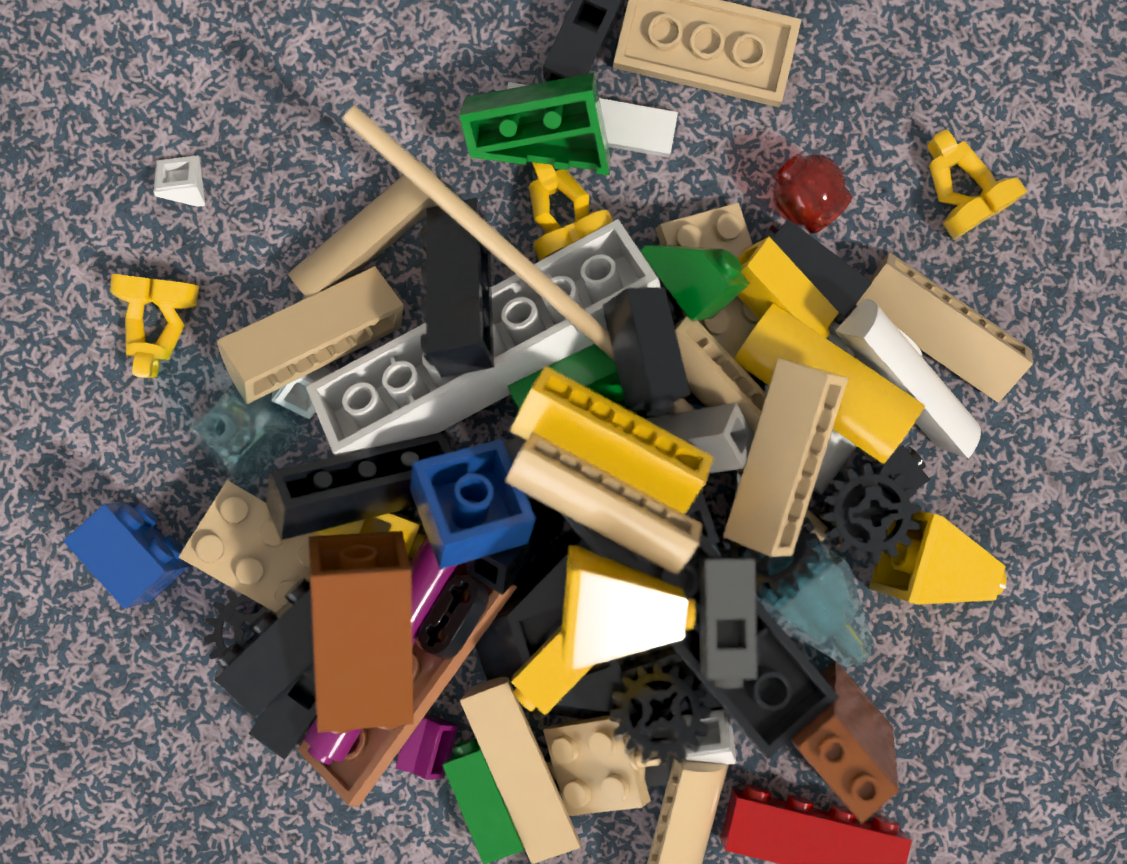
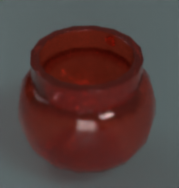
(810, 191)

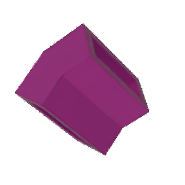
(428, 748)

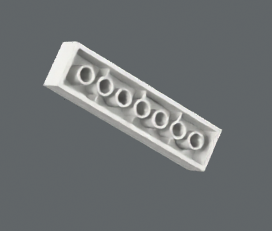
(402, 396)

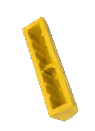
(872, 409)
(613, 440)

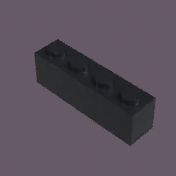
(457, 295)
(347, 486)
(272, 655)

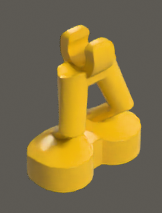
(975, 209)
(559, 237)
(166, 295)

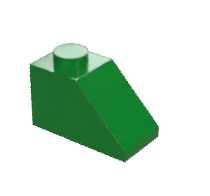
(697, 277)

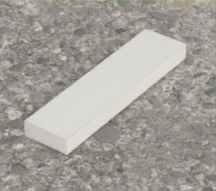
(636, 126)

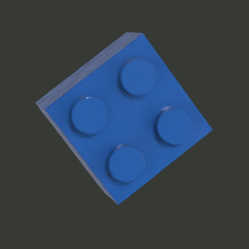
(469, 504)
(128, 552)

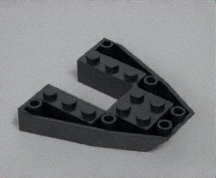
(537, 612)

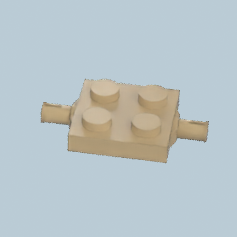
(594, 768)

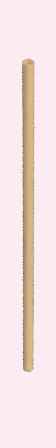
(500, 246)

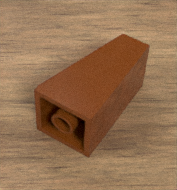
(361, 631)
(851, 747)

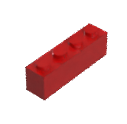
(806, 835)

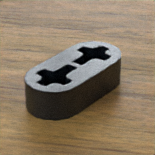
(453, 616)

